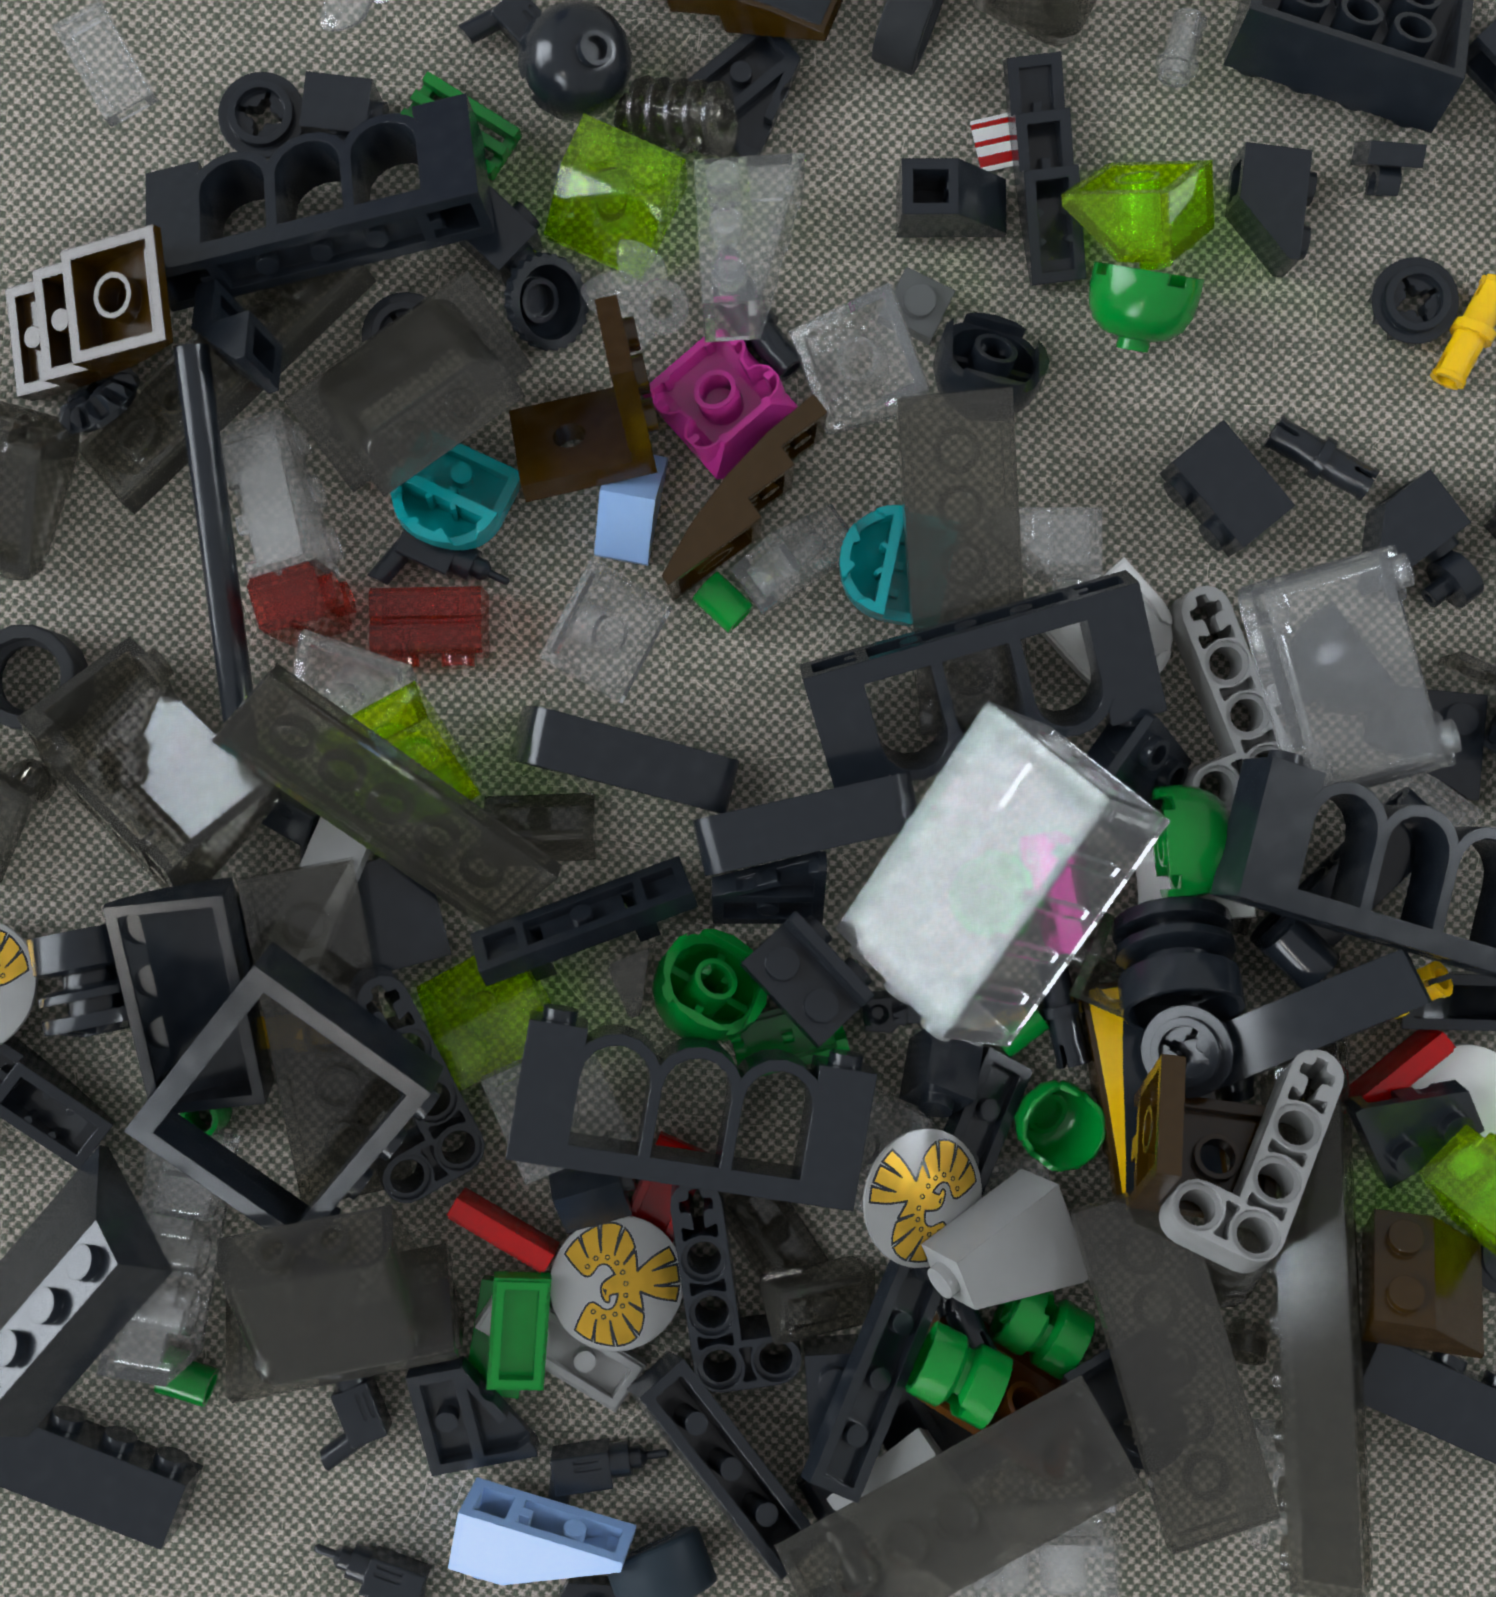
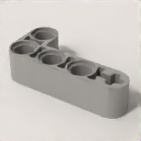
(1220, 695)
(1267, 1156)

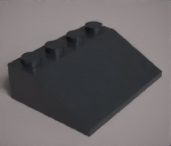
(1364, 54)
(71, 1289)

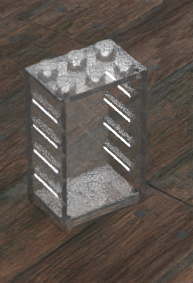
(998, 878)

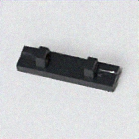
(583, 921)

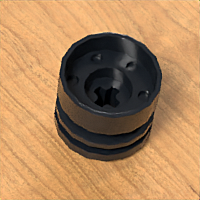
(1176, 956)
(88, 980)

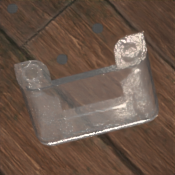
(1346, 670)

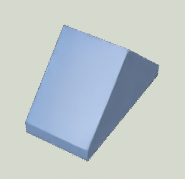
(629, 516)

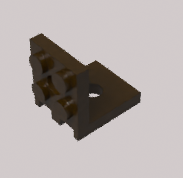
(608, 422)
(1176, 1129)

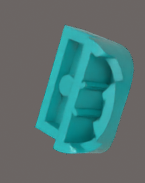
(457, 499)
(876, 566)

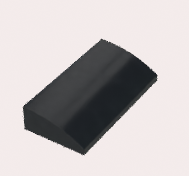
(177, 965)

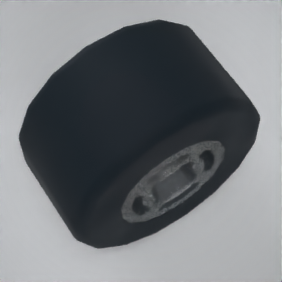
(666, 1568)

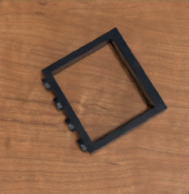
(338, 1020)

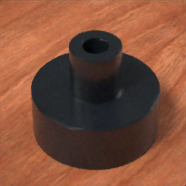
(1452, 580)

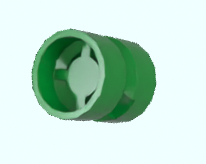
(1049, 1330)
(962, 1376)

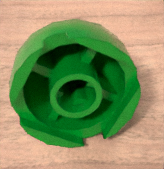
(1142, 304)
(1192, 840)
(704, 988)

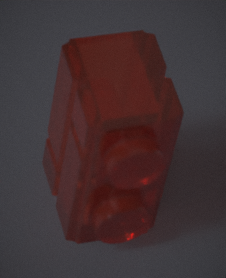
(300, 601)
(430, 624)

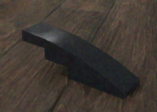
(1043, 167)
(1320, 1015)
(48, 1105)

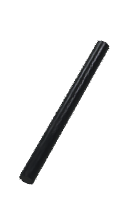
(214, 524)

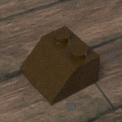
(1421, 1285)

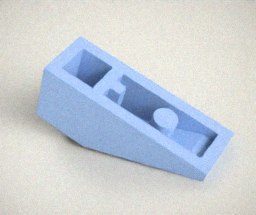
(530, 1538)

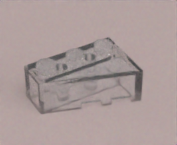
(743, 233)
(278, 495)

